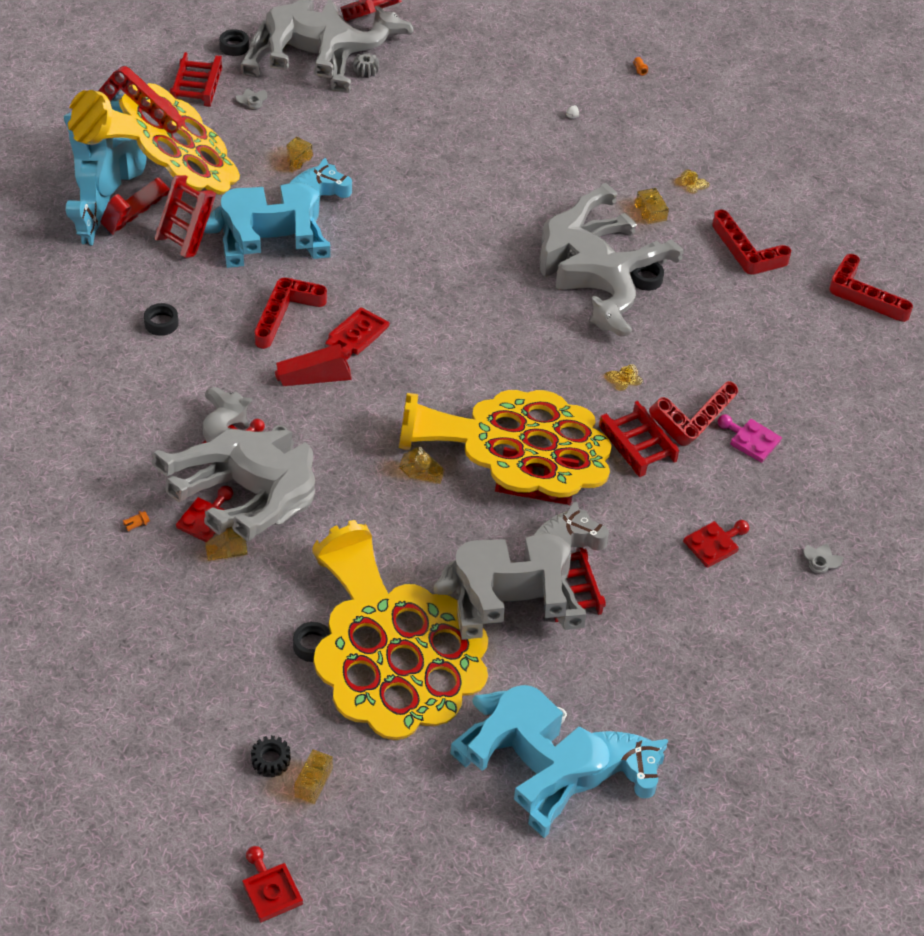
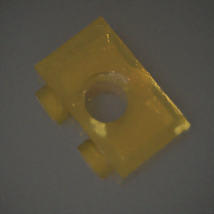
(651, 206)
(313, 776)

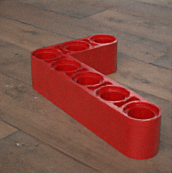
(139, 98)
(122, 211)
(743, 251)
(284, 292)
(866, 295)
(687, 430)

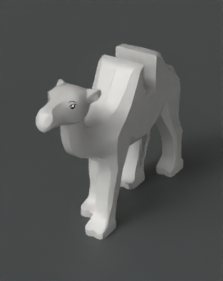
(319, 34)
(589, 262)
(253, 459)

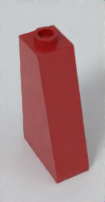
(314, 367)

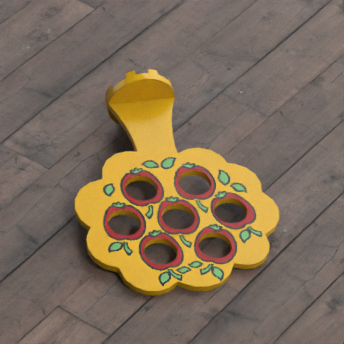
(95, 120)
(484, 433)
(352, 561)

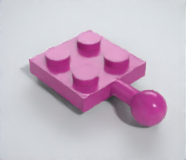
(752, 438)

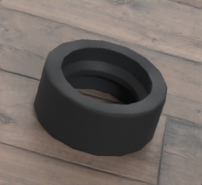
(234, 49)
(646, 283)
(163, 328)
(304, 630)

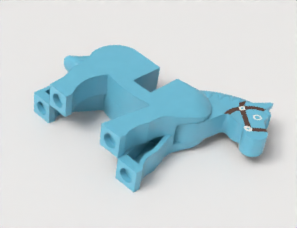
(99, 175)
(248, 217)
(578, 763)

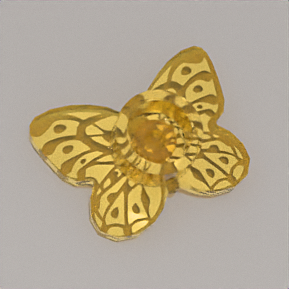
(691, 181)
(626, 376)

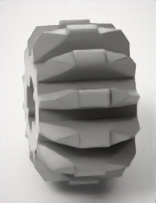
(366, 65)

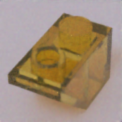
(298, 153)
(421, 466)
(226, 545)

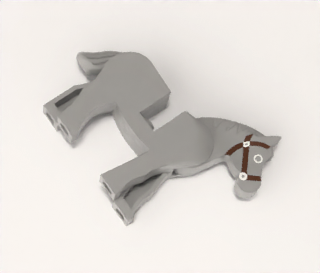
(487, 577)

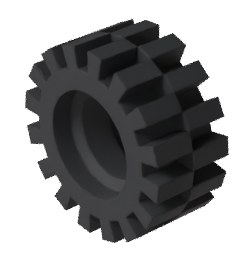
(270, 767)

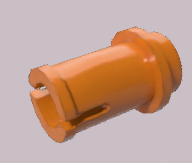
(641, 68)
(137, 520)

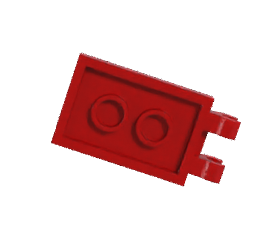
(357, 332)

